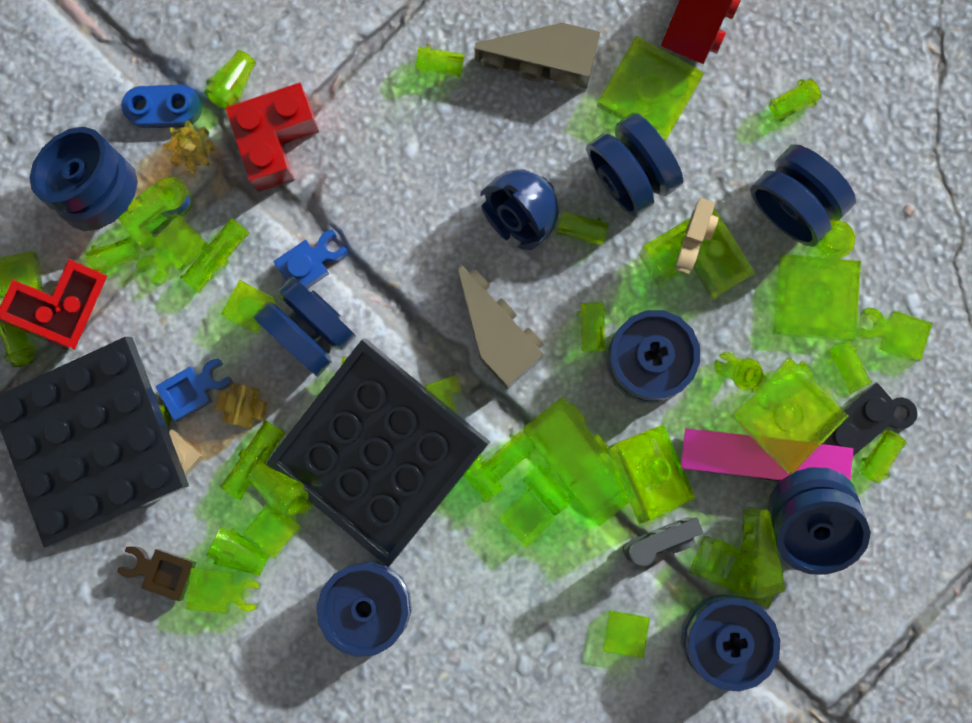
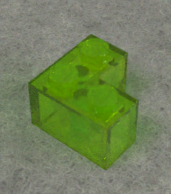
(718, 264)

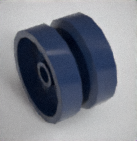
(635, 164)
(83, 179)
(803, 195)
(305, 325)
(672, 343)
(818, 521)
(353, 631)
(754, 647)

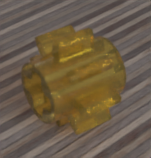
(181, 138)
(241, 405)

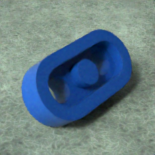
(160, 106)

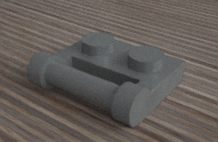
(673, 537)

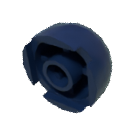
(521, 206)

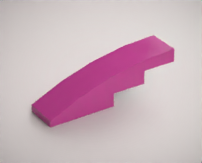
(744, 457)

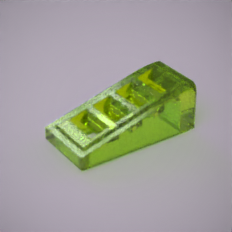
(759, 558)
(711, 568)

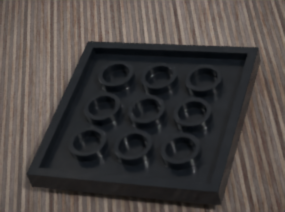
(89, 442)
(378, 452)

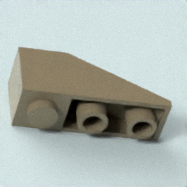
(549, 52)
(500, 341)

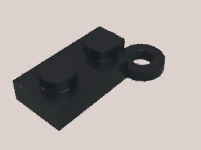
(868, 417)

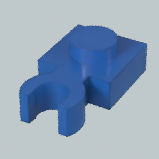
(307, 262)
(189, 392)

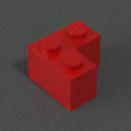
(697, 26)
(264, 126)
(57, 316)

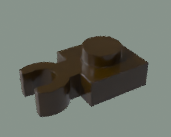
(164, 572)

